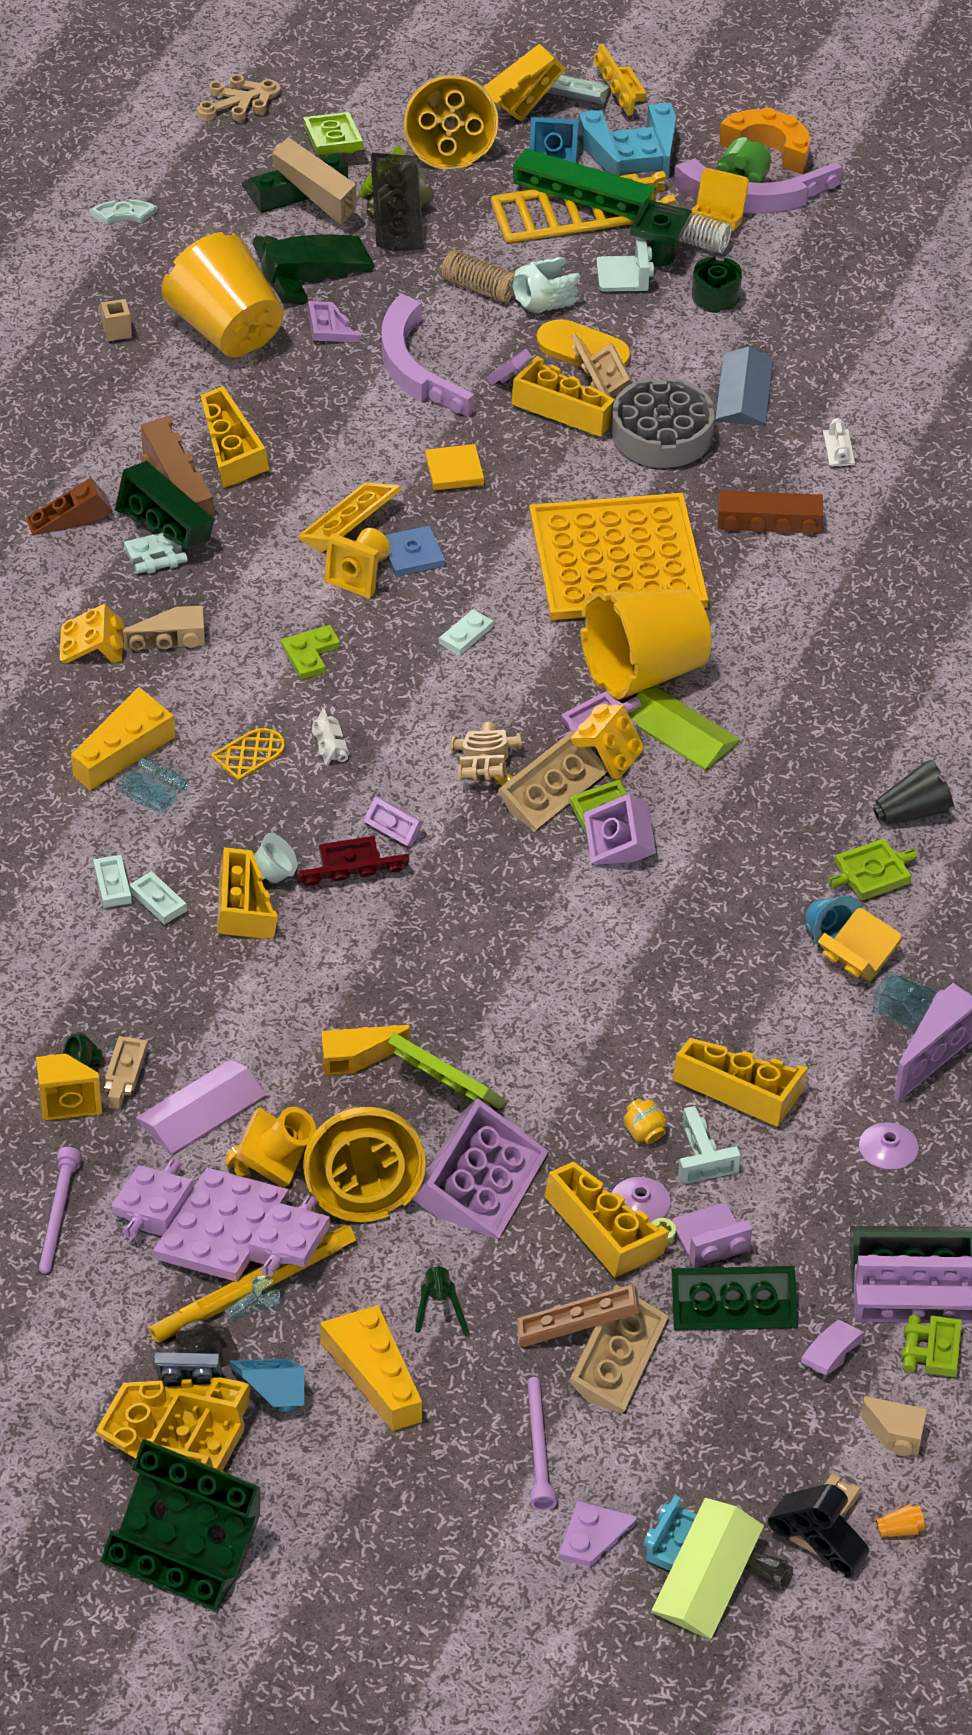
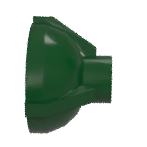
(83, 1050)

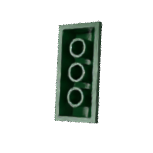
(274, 190)
(909, 1241)

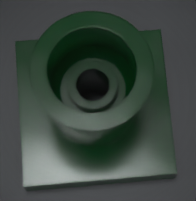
(662, 228)

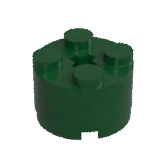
(716, 284)

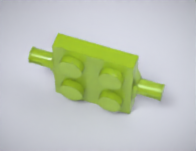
(873, 869)

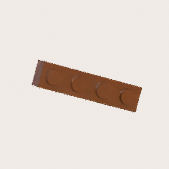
(770, 511)

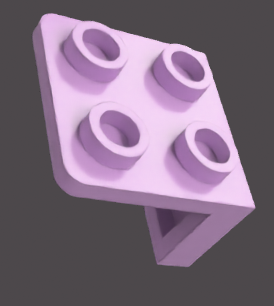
(712, 1235)

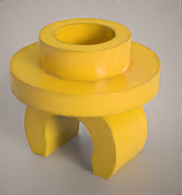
(239, 1167)

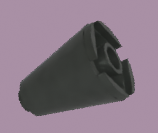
(915, 796)

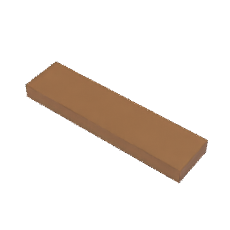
(578, 1315)

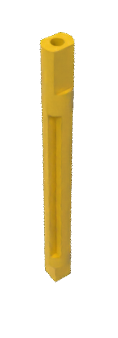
(235, 1291)

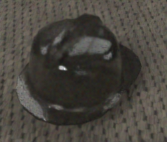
(204, 1339)

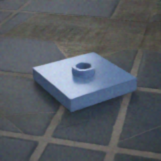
(414, 551)

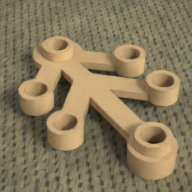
(264, 90)

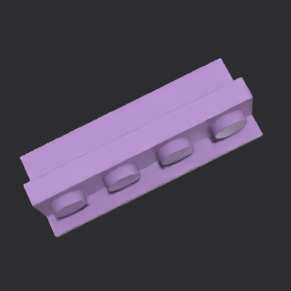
(907, 1286)

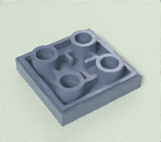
(178, 1366)

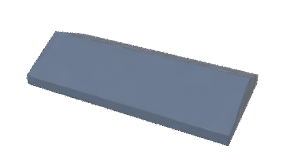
(744, 387)

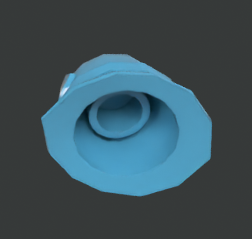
(830, 915)

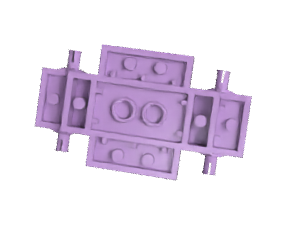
(219, 1221)

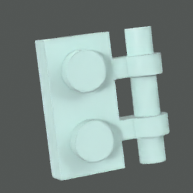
(154, 553)

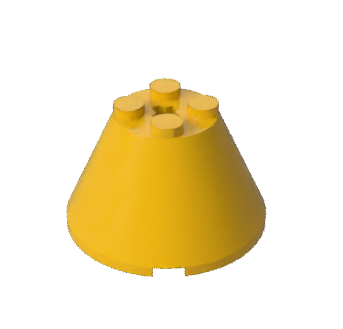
(450, 122)

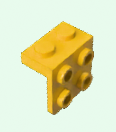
(721, 197)
(91, 631)
(613, 736)
(861, 944)

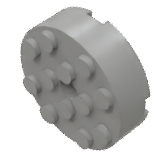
(663, 422)

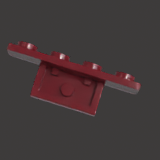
(350, 858)

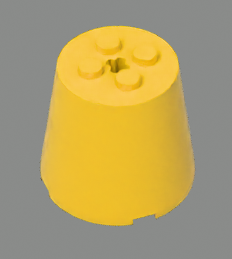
(223, 294)
(643, 638)

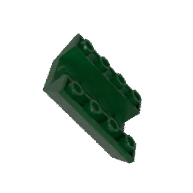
(180, 1548)

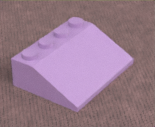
(480, 1171)

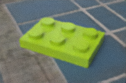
(333, 133)

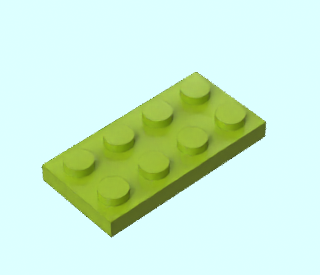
(444, 1072)

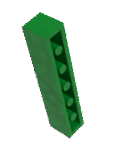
(581, 184)

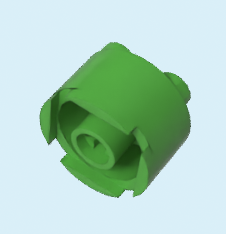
(746, 160)

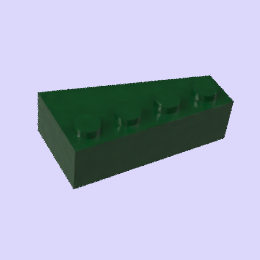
(162, 506)

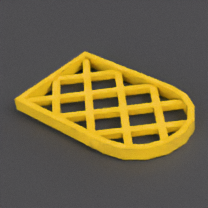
(216, 757)

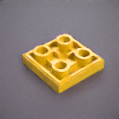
(454, 467)

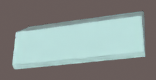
(580, 89)

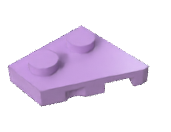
(329, 323)
(593, 1532)

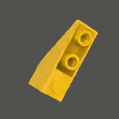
(355, 1049)

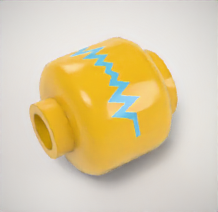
(645, 1121)

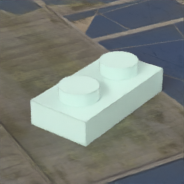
(466, 632)
(112, 881)
(158, 897)

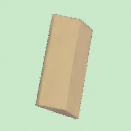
(550, 780)
(617, 1357)

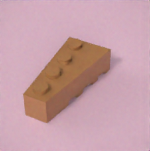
(167, 455)

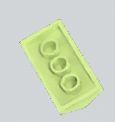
(708, 1567)

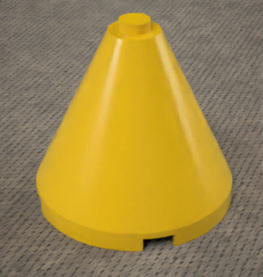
(364, 1164)

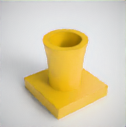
(355, 563)
(276, 1144)

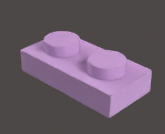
(509, 368)
(393, 821)

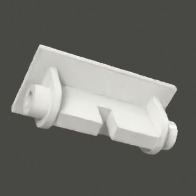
(838, 444)
(329, 738)

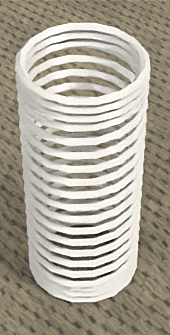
(719, 235)

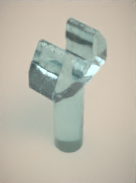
(254, 1298)

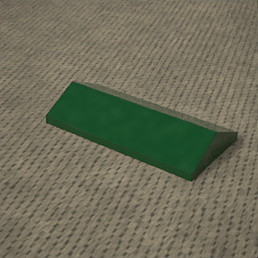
(734, 1298)

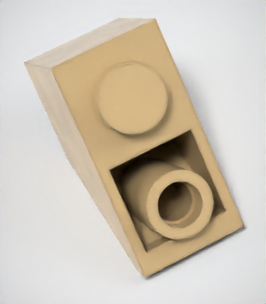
(115, 319)

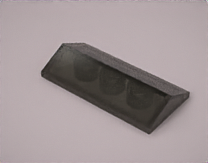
(397, 202)

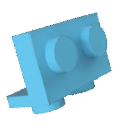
(668, 1537)

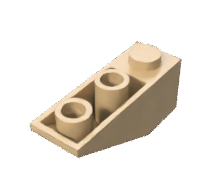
(168, 629)

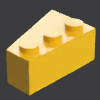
(525, 82)

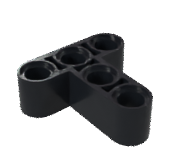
(817, 1518)

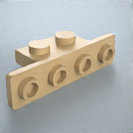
(604, 367)

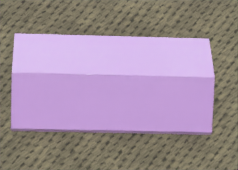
(202, 1106)

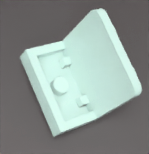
(626, 272)

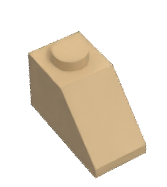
(895, 1424)

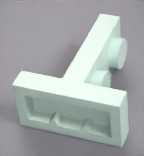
(707, 1160)

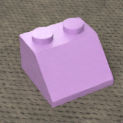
(620, 831)

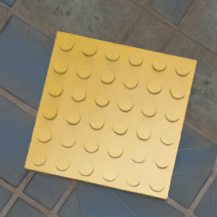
(614, 548)

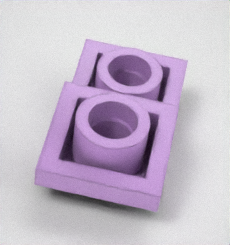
(831, 1346)

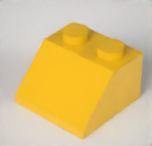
(67, 1087)

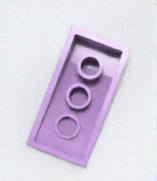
(938, 1038)

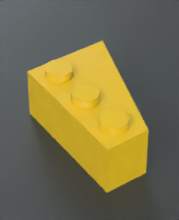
(242, 899)

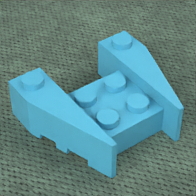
(634, 148)

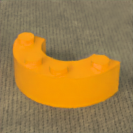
(772, 130)

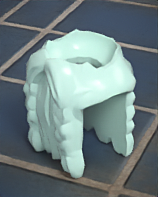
(542, 286)

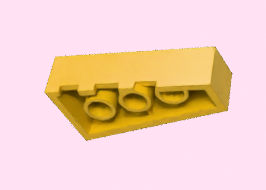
(562, 398)
(234, 442)
(123, 739)
(373, 1361)

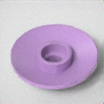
(888, 1154)
(656, 1198)

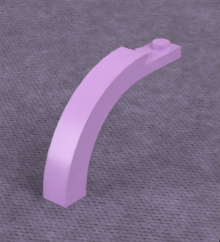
(767, 196)
(405, 371)

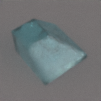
(903, 999)

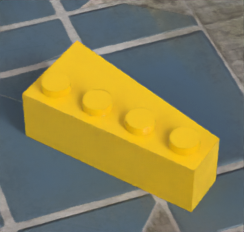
(739, 1080)
(603, 1220)

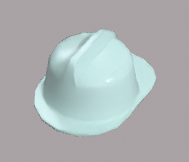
(275, 858)

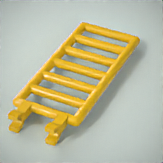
(554, 228)

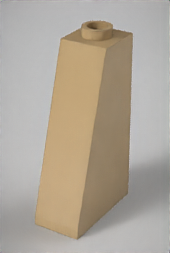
(316, 180)

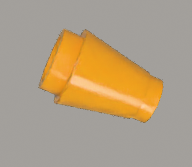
(902, 1522)

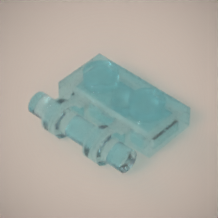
(148, 792)

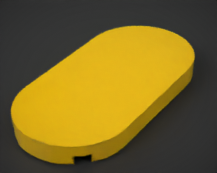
(556, 341)

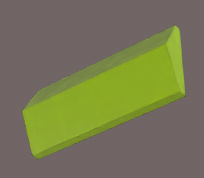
(681, 728)

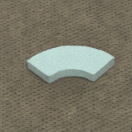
(133, 210)

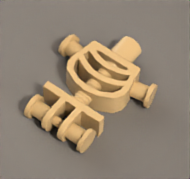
(484, 752)

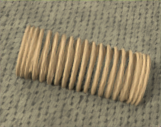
(458, 266)

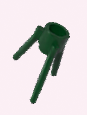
(438, 1287)

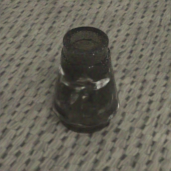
(770, 1570)

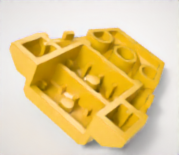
(186, 1418)

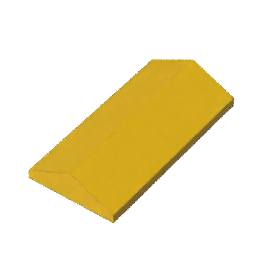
(348, 513)

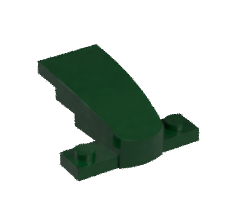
(309, 260)

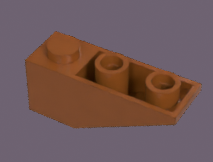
(75, 508)

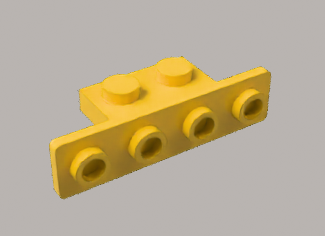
(620, 79)

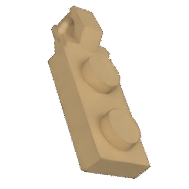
(124, 1069)

